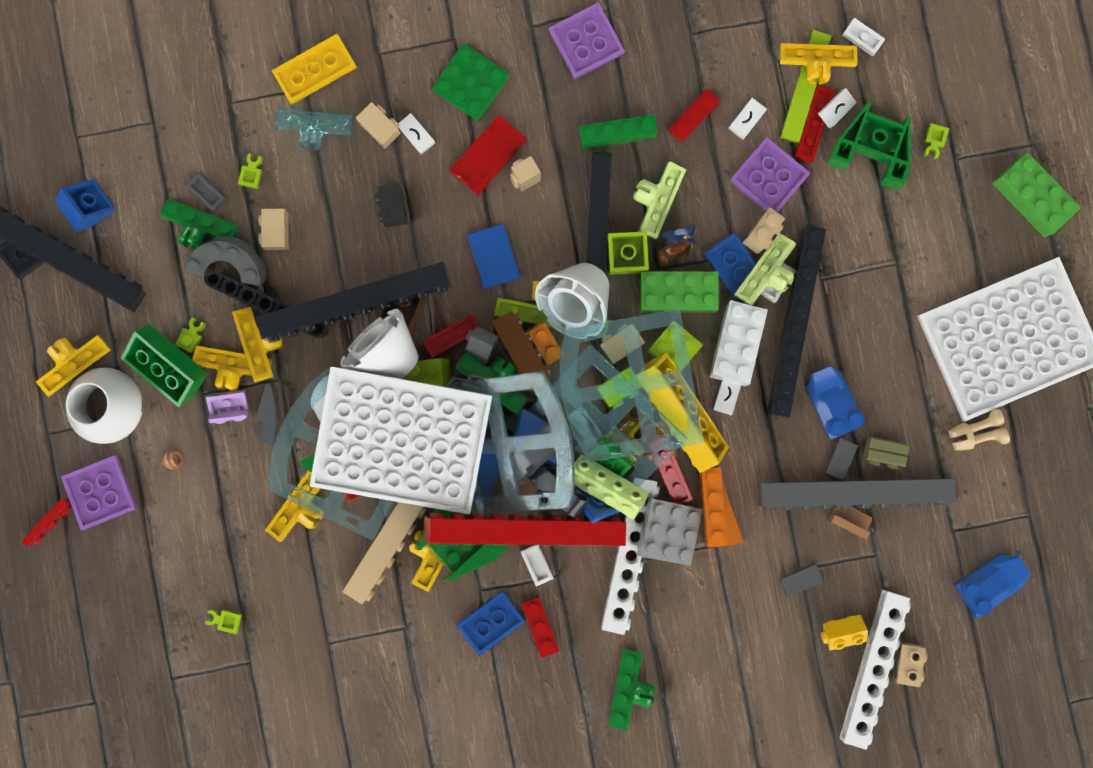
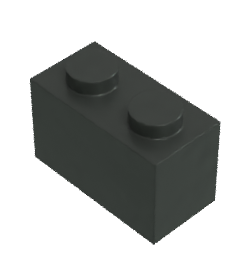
(391, 204)

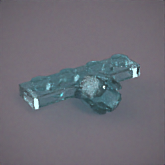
(313, 125)

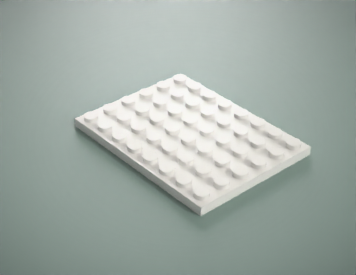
(1010, 339)
(400, 440)

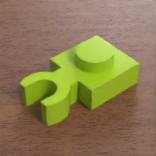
(935, 137)
(251, 175)
(189, 338)
(227, 620)

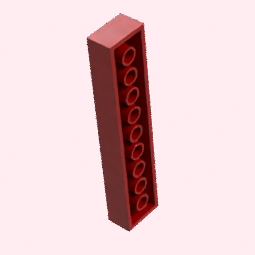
(522, 530)

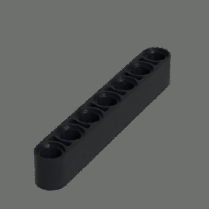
(599, 209)
(257, 300)
(545, 479)

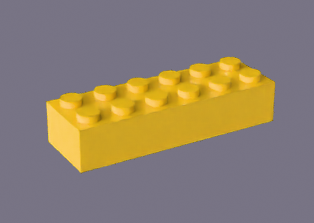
(671, 405)

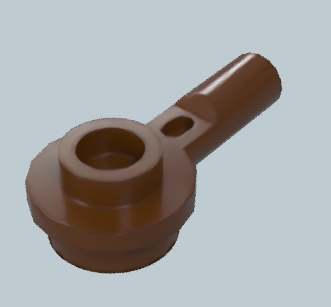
(631, 416)

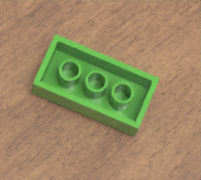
(1036, 195)
(674, 290)

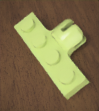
(658, 198)
(768, 271)

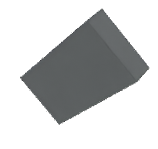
(206, 192)
(841, 459)
(801, 580)

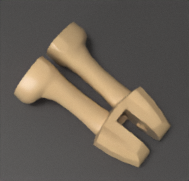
(999, 434)

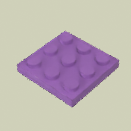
(586, 40)
(769, 176)
(99, 492)

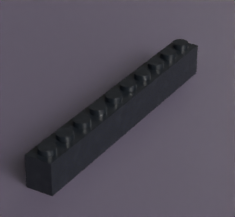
(69, 262)
(353, 302)
(796, 322)

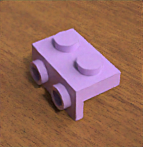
(227, 406)

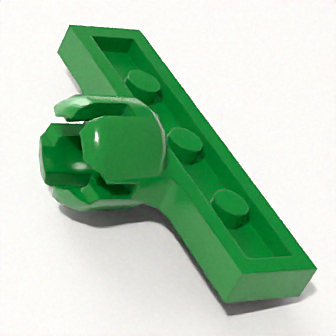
(196, 224)
(510, 400)
(629, 690)

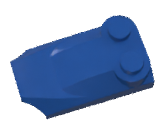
(834, 402)
(992, 583)

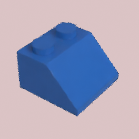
(84, 204)

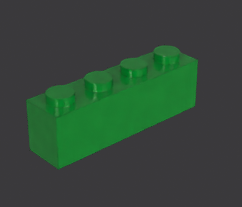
(618, 132)

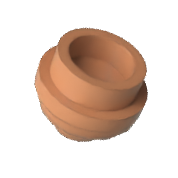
(172, 459)

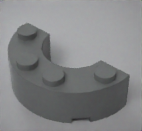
(233, 251)
(480, 346)
(528, 461)

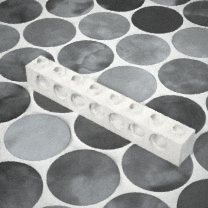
(621, 624)
(871, 658)

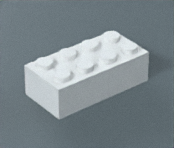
(738, 343)

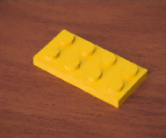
(314, 69)

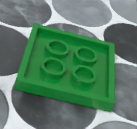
(470, 82)

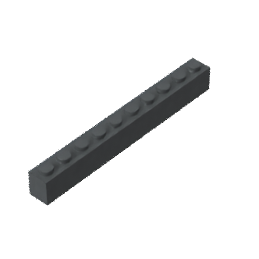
(856, 493)

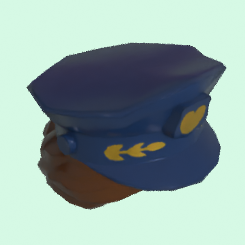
(676, 244)

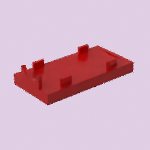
(488, 155)

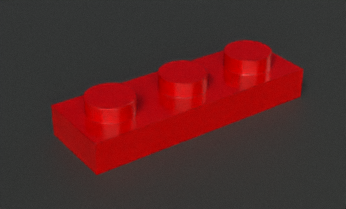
(694, 115)
(450, 336)
(47, 523)
(540, 627)

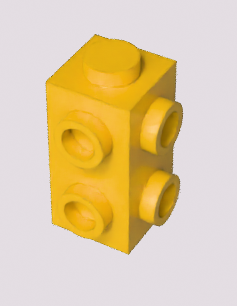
(844, 632)

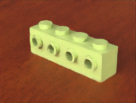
(609, 487)

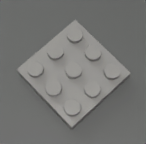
(669, 532)

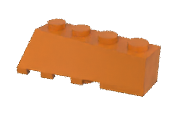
(718, 516)

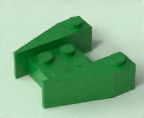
(878, 140)
(462, 558)

